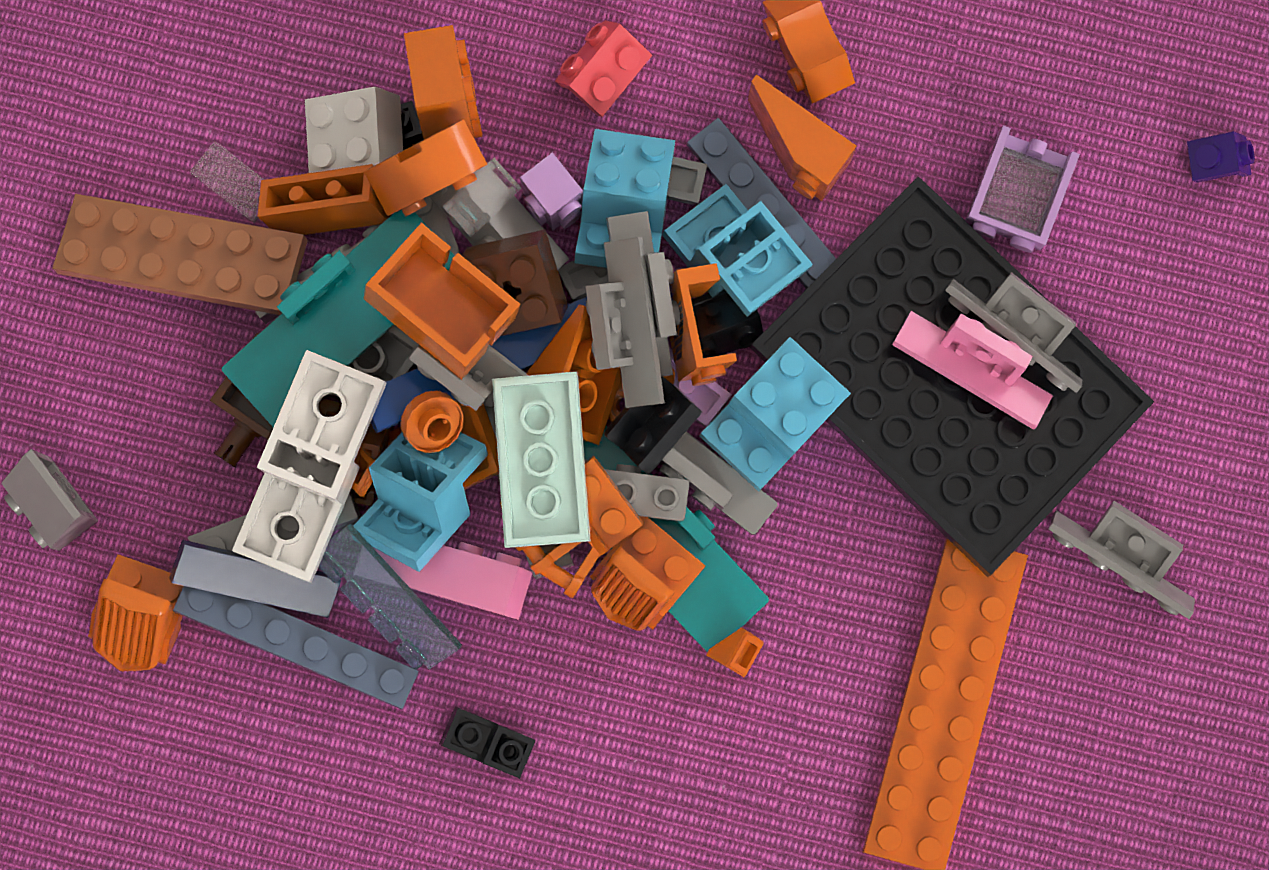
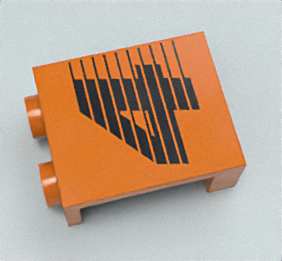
(686, 344)

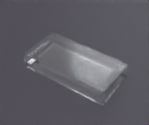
(229, 180)
(482, 198)

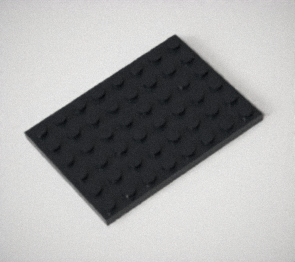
(939, 445)

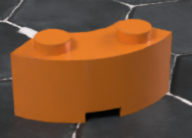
(810, 47)
(426, 168)

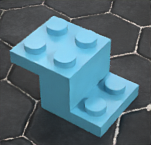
(622, 178)
(748, 245)
(774, 414)
(419, 498)

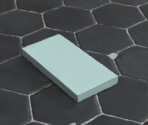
(541, 459)

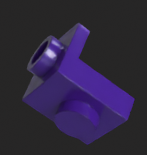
(1220, 156)

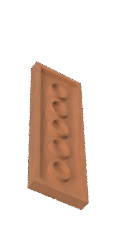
(179, 254)

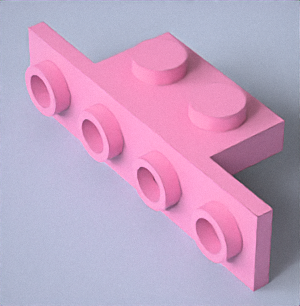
(976, 362)

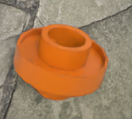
(432, 421)

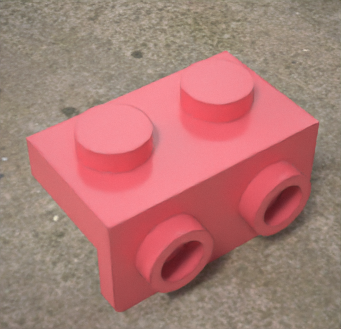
(603, 66)

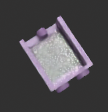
(1021, 191)

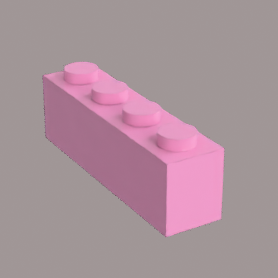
(470, 578)

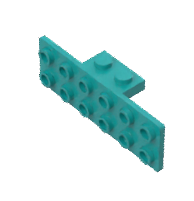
(320, 316)
(722, 593)

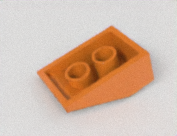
(805, 145)
(572, 352)

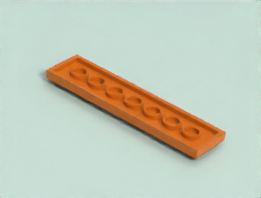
(943, 710)

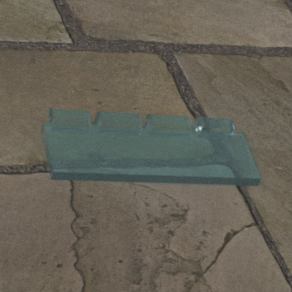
(395, 605)

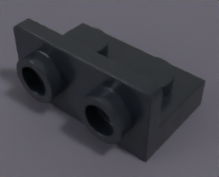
(724, 325)
(653, 430)

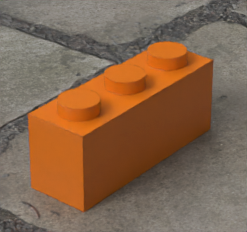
(320, 201)

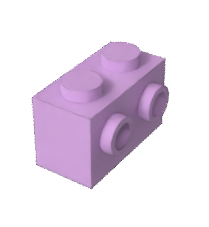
(552, 194)

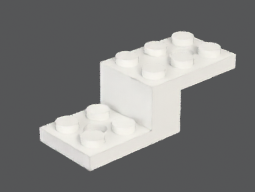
(309, 466)

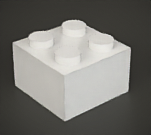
(353, 129)

